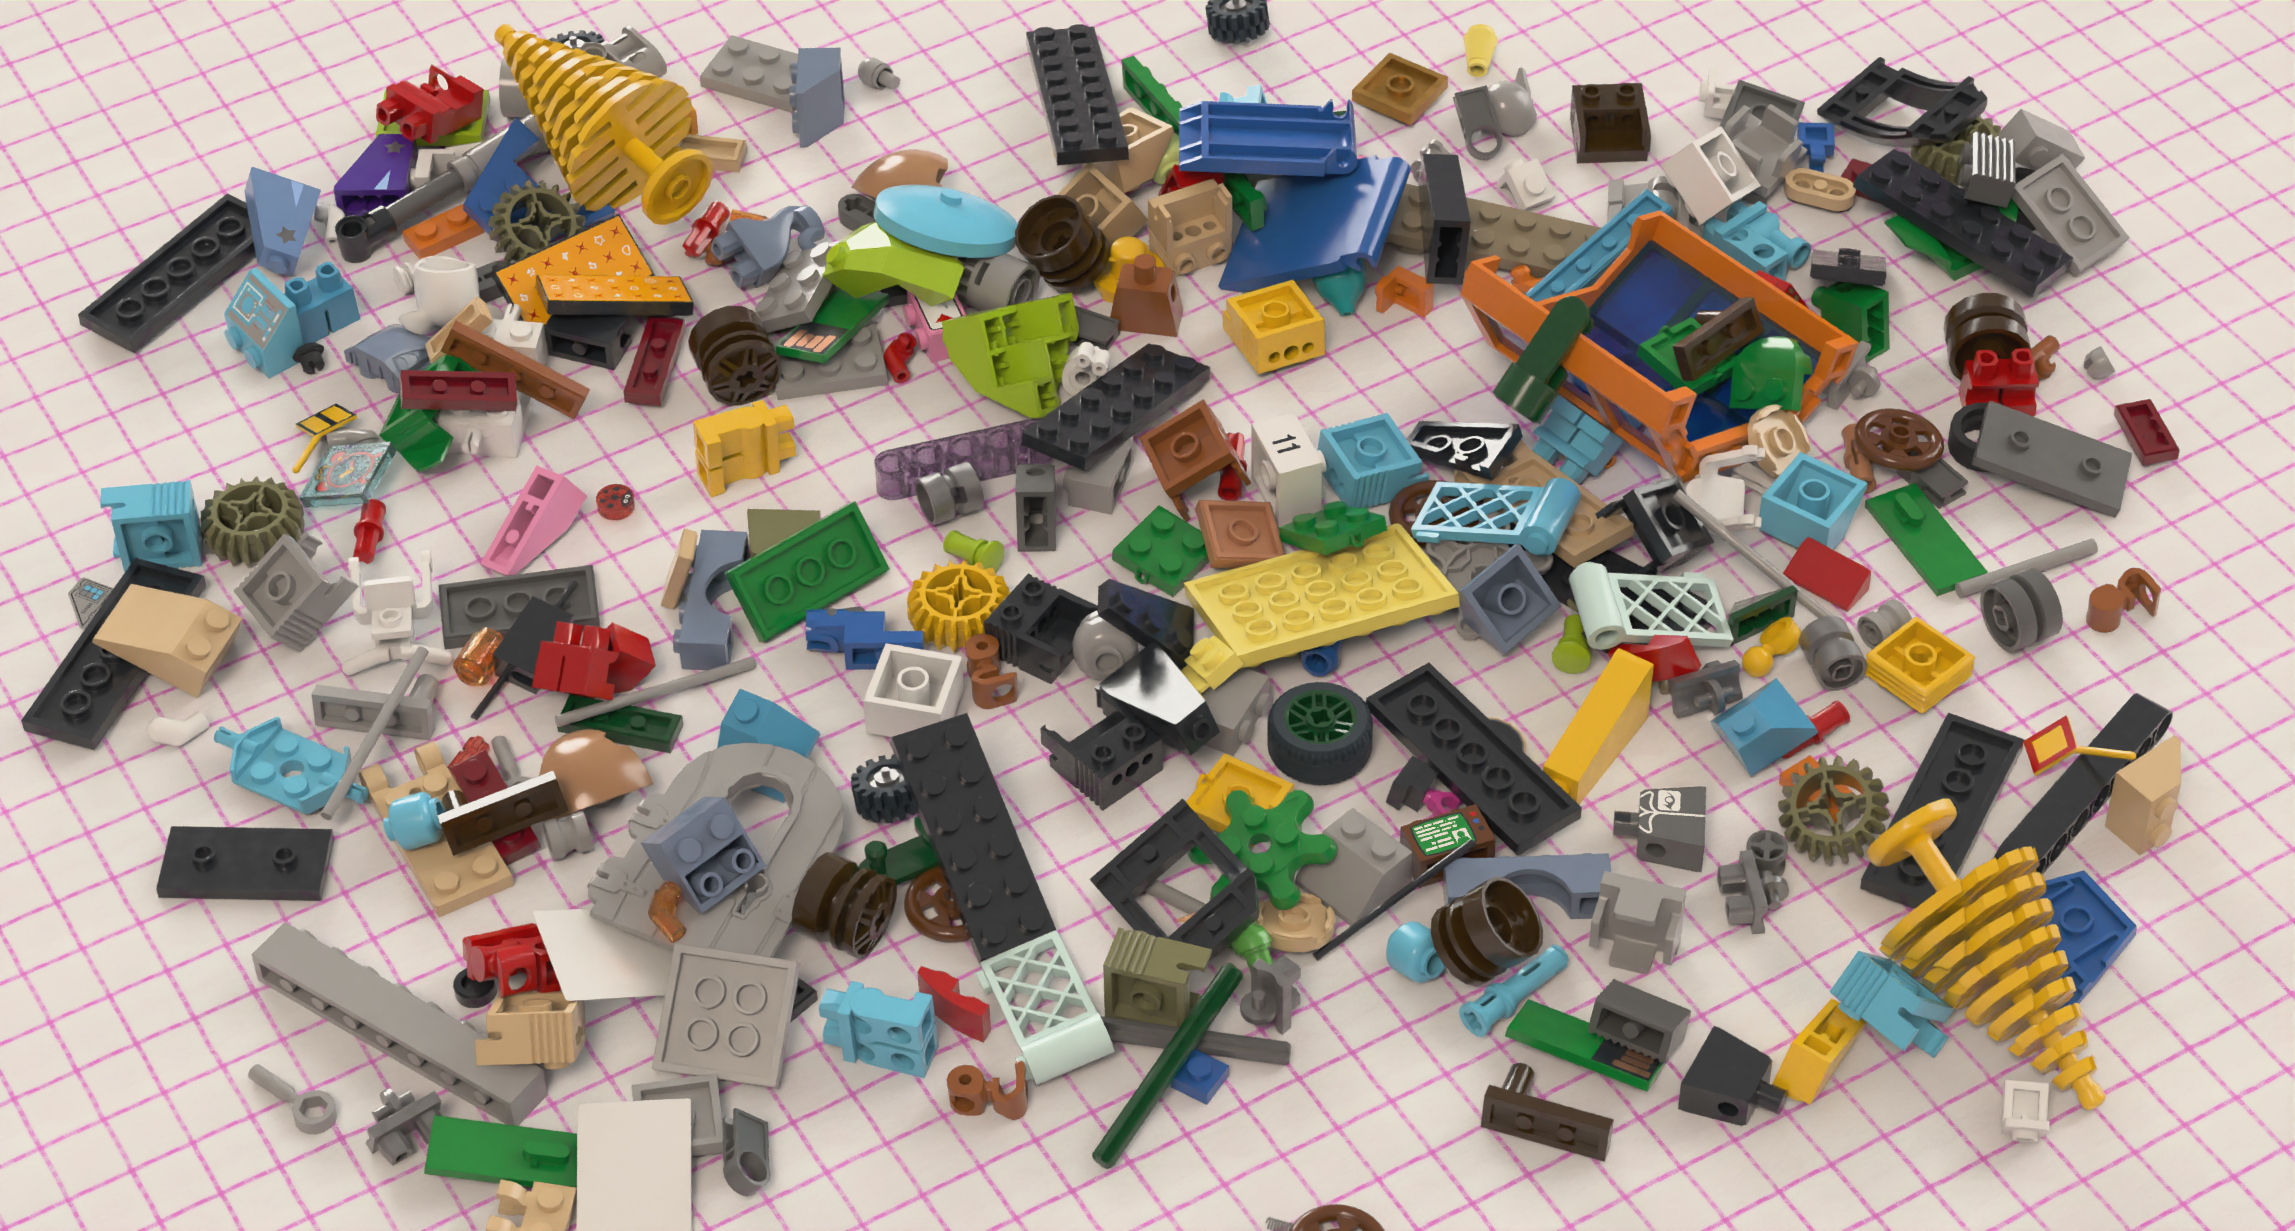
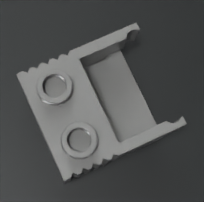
(291, 593)

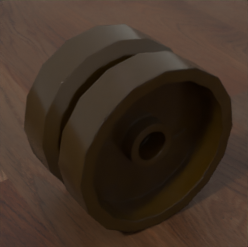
(1984, 323)

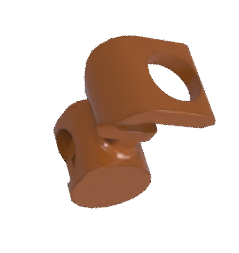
(2108, 602)
(984, 669)
(971, 1092)

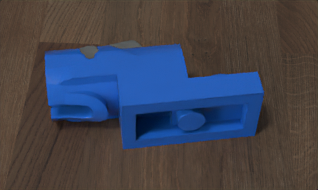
(856, 634)

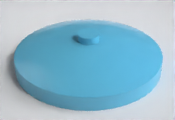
(945, 221)

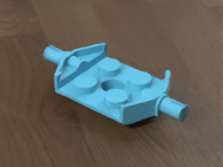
(270, 752)

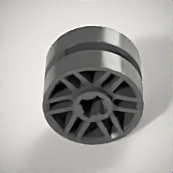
(2021, 609)

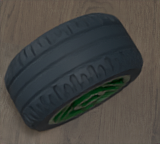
(1319, 733)

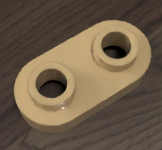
(1819, 189)

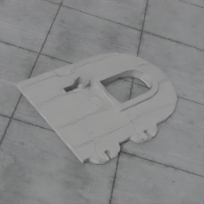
(808, 832)

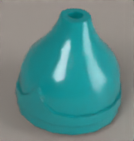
(1342, 288)

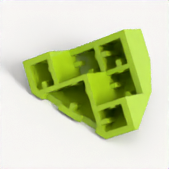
(876, 260)
(1015, 351)

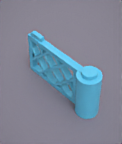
(1538, 521)

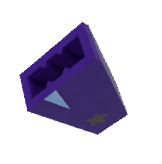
(377, 175)

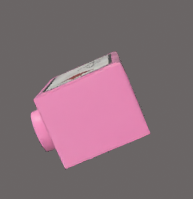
(928, 323)

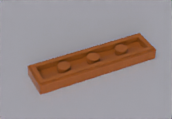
(530, 376)

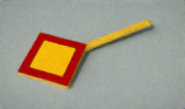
(2058, 743)

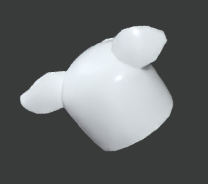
(442, 293)

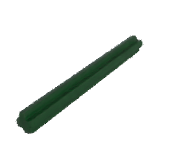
(1167, 1066)

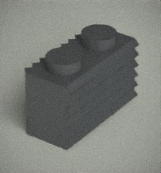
(1988, 169)
(1639, 1020)

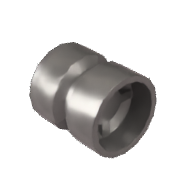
(955, 491)
(1832, 653)

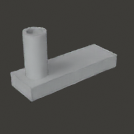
(359, 709)

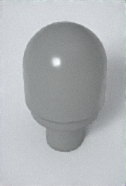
(877, 74)

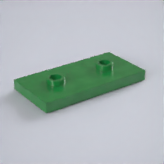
(806, 571)

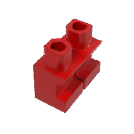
(2002, 381)
(573, 668)

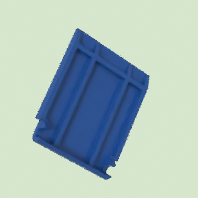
(1267, 138)
(1318, 225)

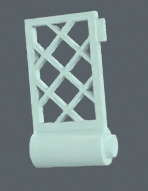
(1607, 610)
(1063, 1041)

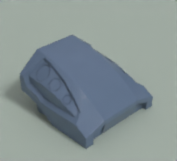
(388, 353)

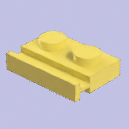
(1210, 664)

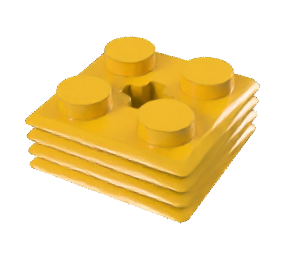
(1919, 664)

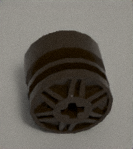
(1062, 243)
(734, 355)
(844, 905)
(1486, 931)

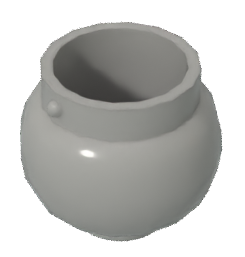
(1101, 647)

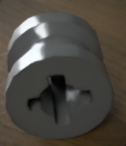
(1769, 851)

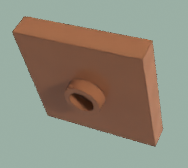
(1238, 532)

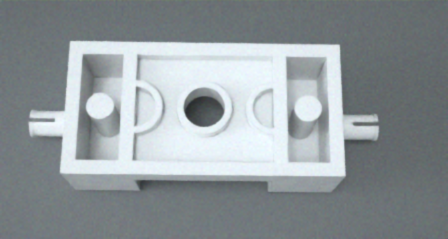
(498, 431)

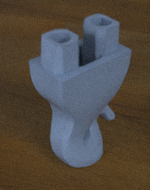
(764, 244)

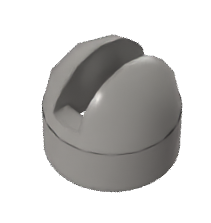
(2098, 364)

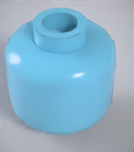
(414, 821)
(1413, 953)

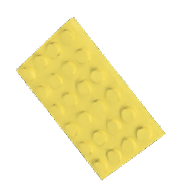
(1319, 598)

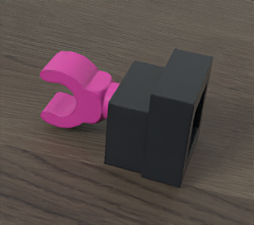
(1415, 787)

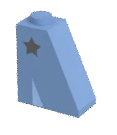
(279, 218)

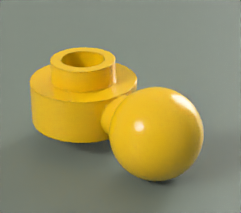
(1776, 639)

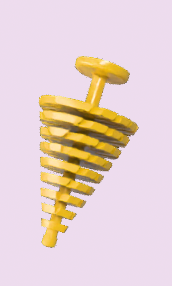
(609, 127)
(1990, 948)

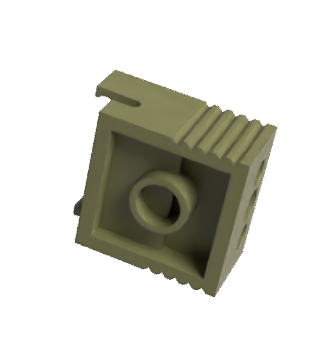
(1146, 979)

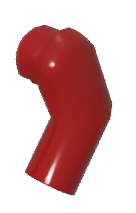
(897, 356)

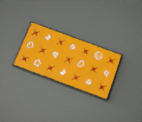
(597, 250)
(614, 295)

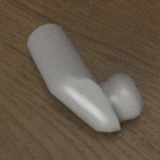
(351, 436)

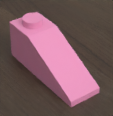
(535, 521)

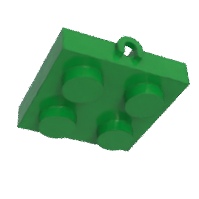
(1661, 358)
(1332, 528)
(1163, 550)

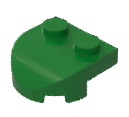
(1770, 374)

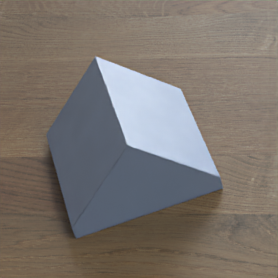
(1507, 600)

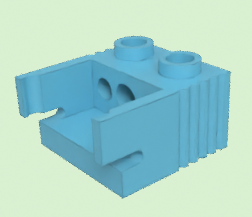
(1369, 461)
(155, 523)
(1892, 1002)

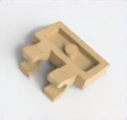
(544, 1208)

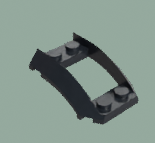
(1948, 106)
(1154, 854)

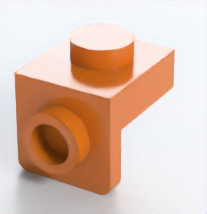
(1405, 290)

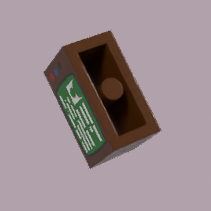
(1442, 834)

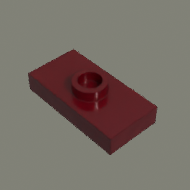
(2146, 432)

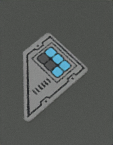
(87, 598)

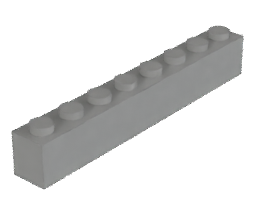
(395, 1023)

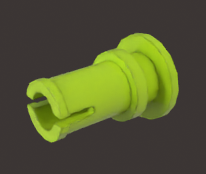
(974, 551)
(1572, 650)

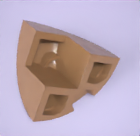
(901, 168)
(593, 769)

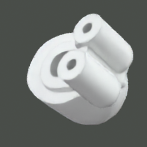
(1084, 367)

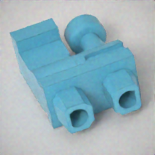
(1755, 240)

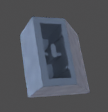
(817, 93)
(704, 852)

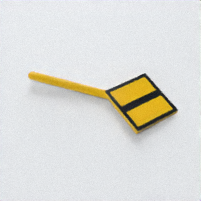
(319, 425)

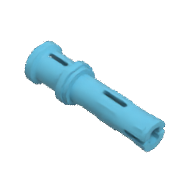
(1502, 998)

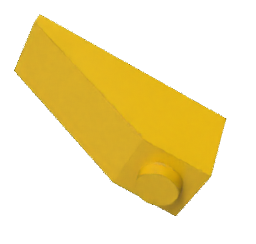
(1817, 1053)

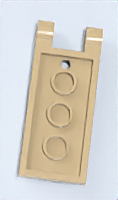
(1585, 533)
(444, 878)

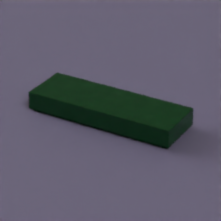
(628, 725)

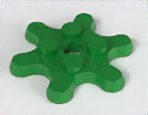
(1288, 849)

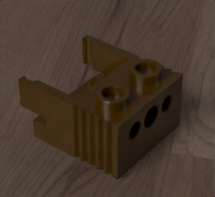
(1609, 123)

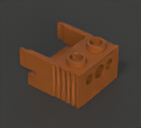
(1189, 451)

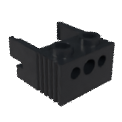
(1662, 524)
(1038, 627)
(1107, 757)

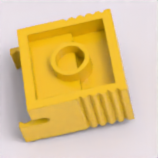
(1275, 326)

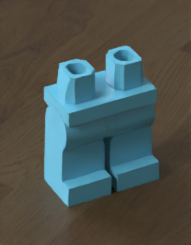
(881, 1028)

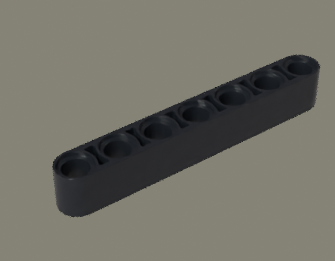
(2087, 782)

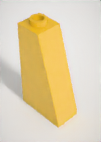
(1602, 725)

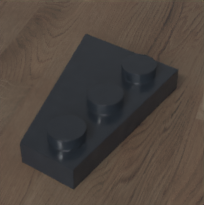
(1466, 445)
(1148, 618)

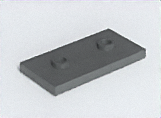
(2052, 459)

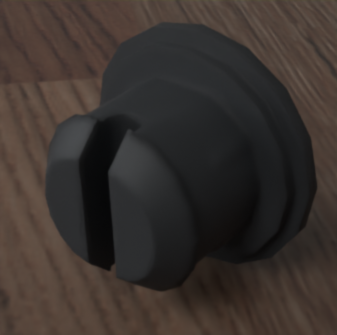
(310, 356)

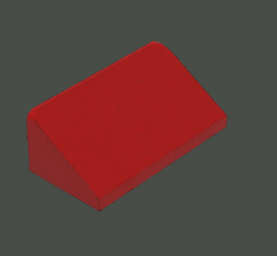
(1828, 574)

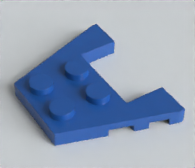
(503, 173)
(2090, 929)

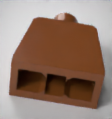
(1147, 298)

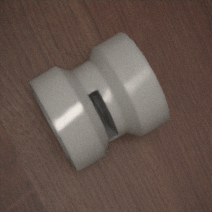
(1879, 625)
(567, 835)

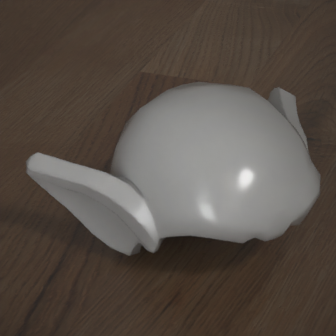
(1513, 105)

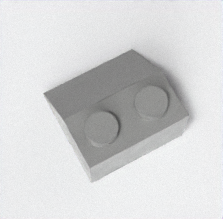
(1363, 873)

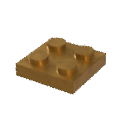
(1399, 88)

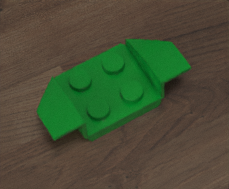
(1945, 257)
(413, 430)

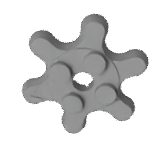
(1466, 561)

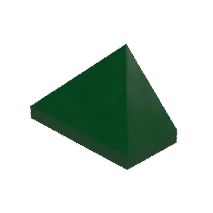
(1758, 612)

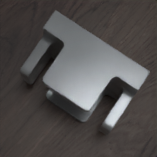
(1766, 145)
(1639, 920)

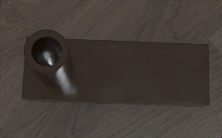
(1717, 337)
(500, 813)
(1542, 1121)

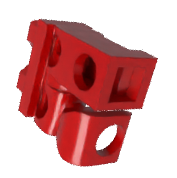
(431, 109)
(508, 954)

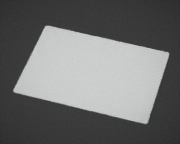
(599, 958)
(634, 1166)

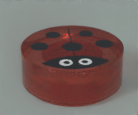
(615, 502)

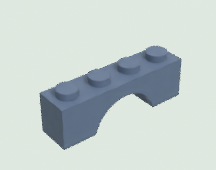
(705, 632)
(1564, 879)

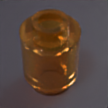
(475, 661)

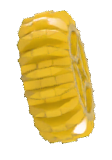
(954, 602)

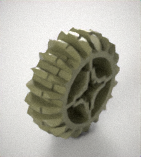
(1945, 156)
(536, 201)
(250, 519)
(1817, 813)

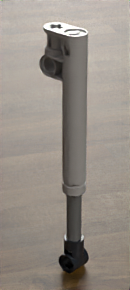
(361, 233)

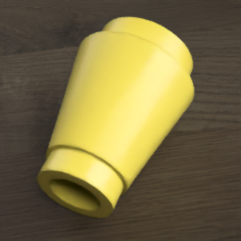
(1479, 49)

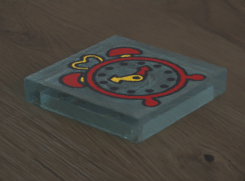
(347, 474)

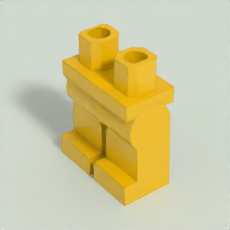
(742, 444)

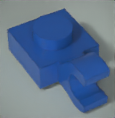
(1818, 140)

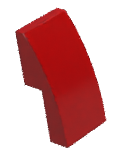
(1669, 653)
(958, 1011)

